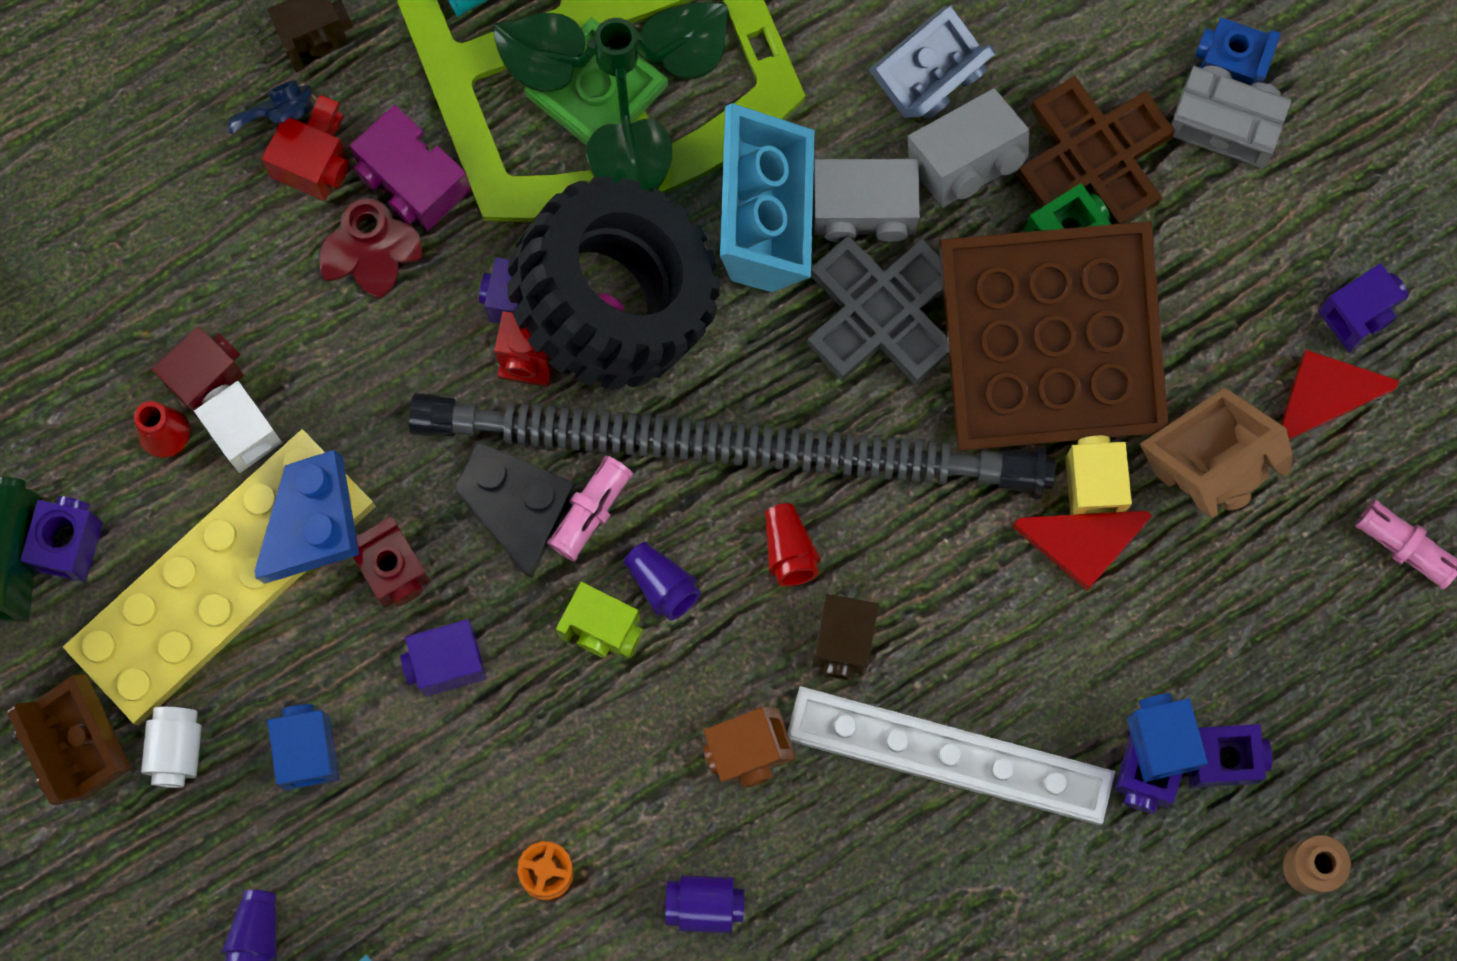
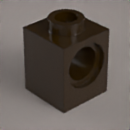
(845, 637)

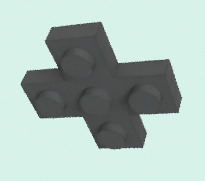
(880, 310)

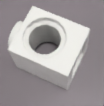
(237, 425)

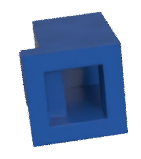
(1253, 48)

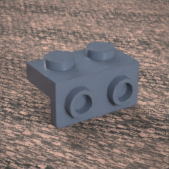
(931, 65)

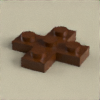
(1096, 150)

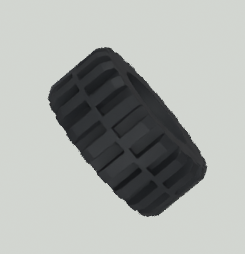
(647, 239)

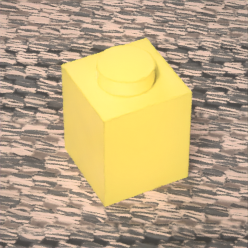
(1098, 476)

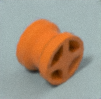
(539, 859)

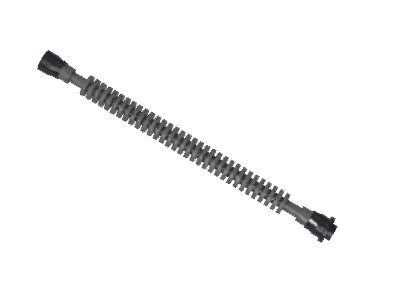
(1010, 469)

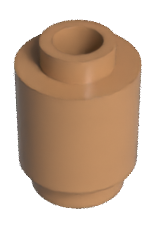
(1301, 870)

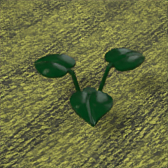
(547, 46)

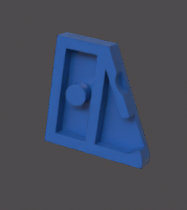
(308, 520)

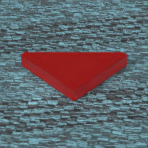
(1328, 390)
(1082, 542)

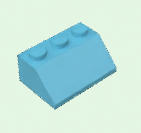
(766, 199)

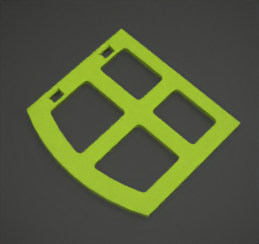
(456, 67)

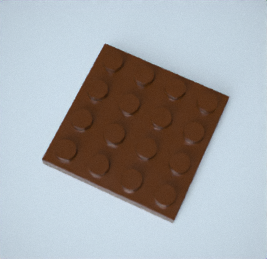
(1053, 335)

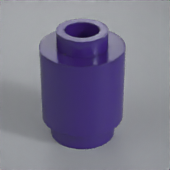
(704, 904)

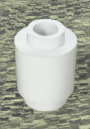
(171, 746)

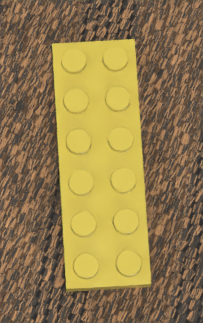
(193, 595)

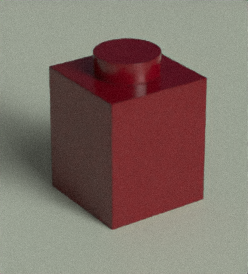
(198, 367)

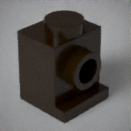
(310, 27)

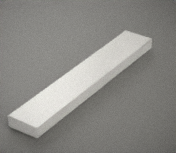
(951, 756)

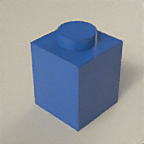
(1166, 737)
(303, 747)

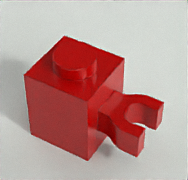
(309, 153)

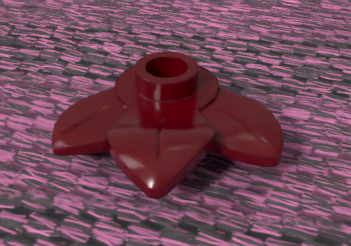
(370, 255)

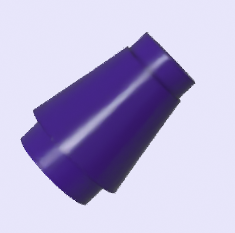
(663, 582)
(253, 929)

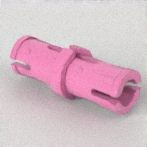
(590, 508)
(1408, 544)

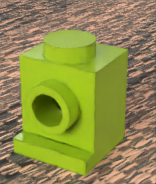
(601, 623)

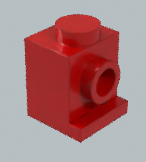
(517, 357)

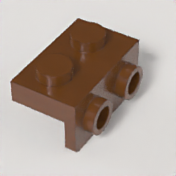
(69, 741)

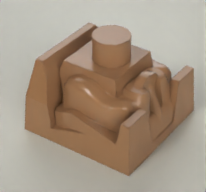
(1219, 452)

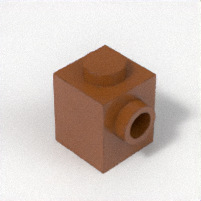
(748, 747)

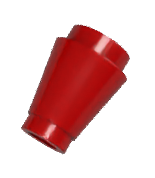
(161, 429)
(789, 547)

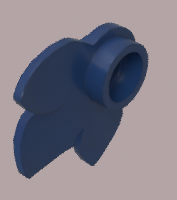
(285, 102)

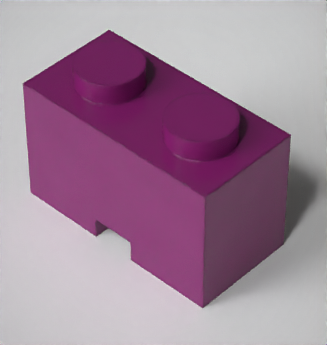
(397, 160)

